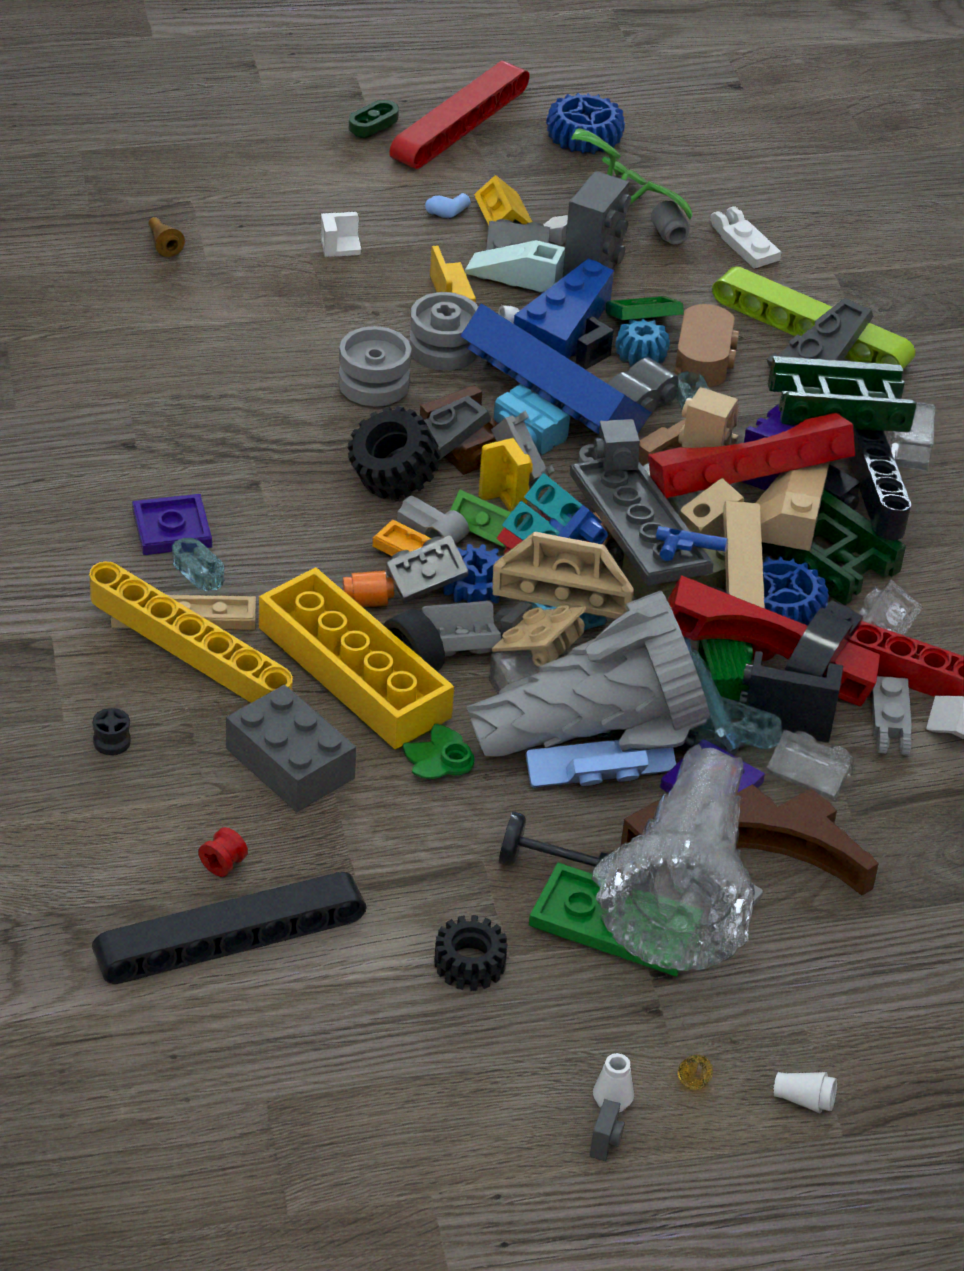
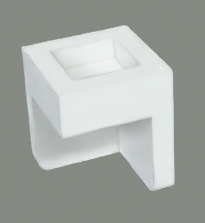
(340, 234)
(947, 715)

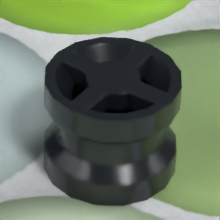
(111, 731)

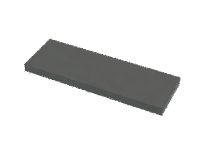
(632, 512)

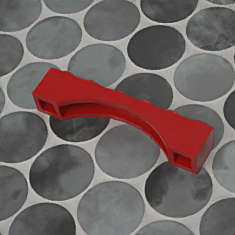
(807, 444)
(718, 615)

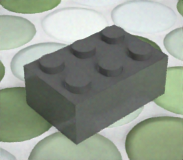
(597, 222)
(290, 747)

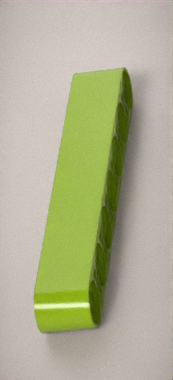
(797, 314)

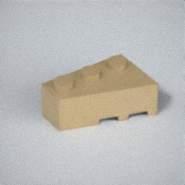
(709, 420)

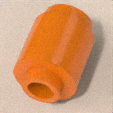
(369, 588)

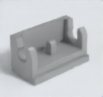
(516, 428)

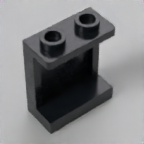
(798, 699)

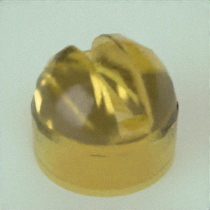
(688, 1070)

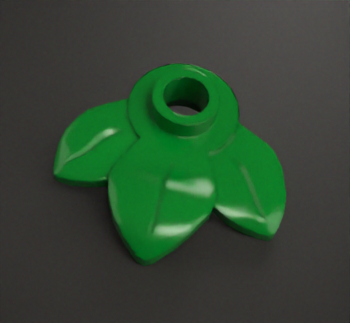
(441, 756)

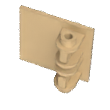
(544, 633)

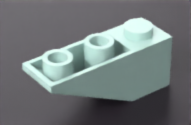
(525, 265)

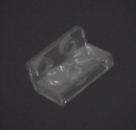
(890, 608)
(811, 764)

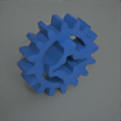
(479, 583)

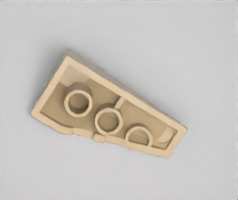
(792, 507)

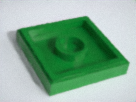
(644, 307)

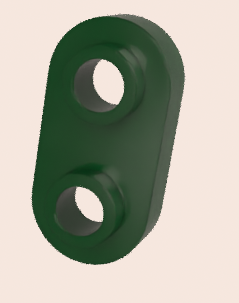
(373, 118)

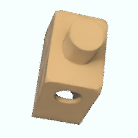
(705, 511)

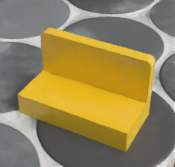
(501, 201)
(449, 276)

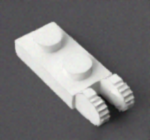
(745, 238)

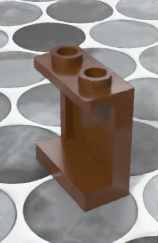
(467, 455)

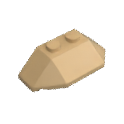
(562, 573)

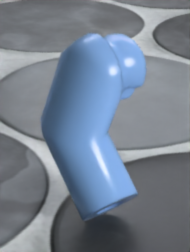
(447, 207)

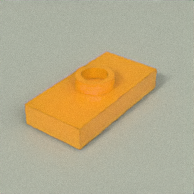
(398, 537)

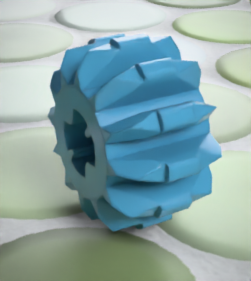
(642, 340)

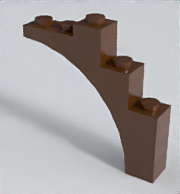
(797, 828)

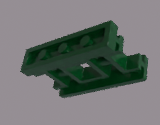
(857, 391)
(849, 534)

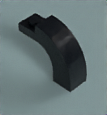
(824, 639)

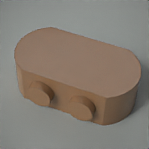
(707, 343)

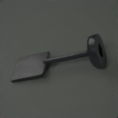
(514, 839)

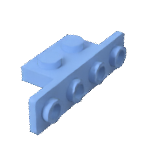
(594, 763)

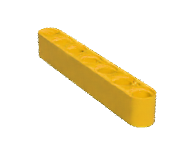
(185, 633)

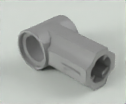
(431, 521)

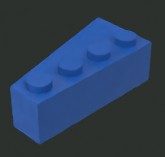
(562, 310)

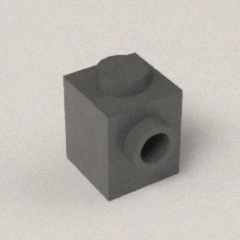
(618, 445)

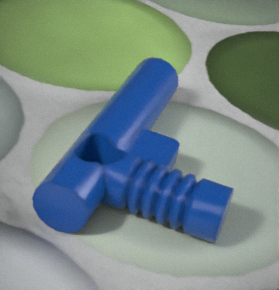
(685, 540)

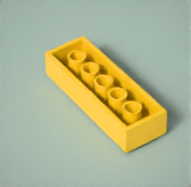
(356, 657)

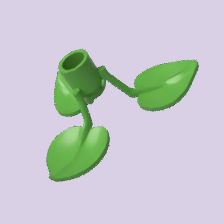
(620, 169)

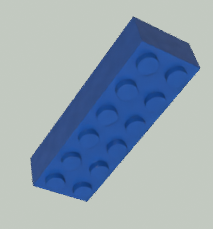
(548, 372)

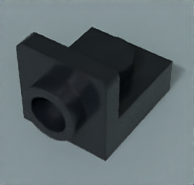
(595, 344)

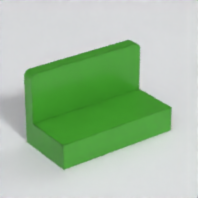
(482, 517)

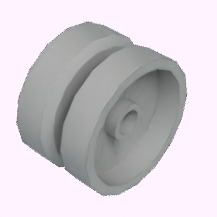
(437, 330)
(374, 366)

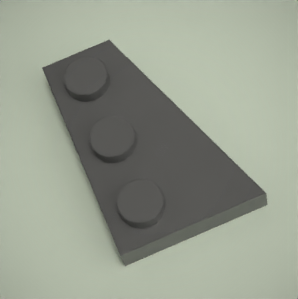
(832, 334)
(454, 424)

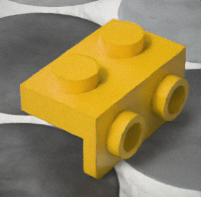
(504, 473)

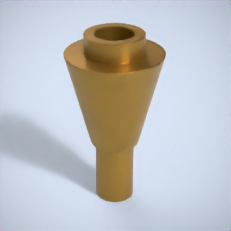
(167, 239)

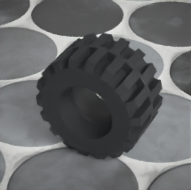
(380, 437)

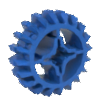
(586, 113)
(793, 589)

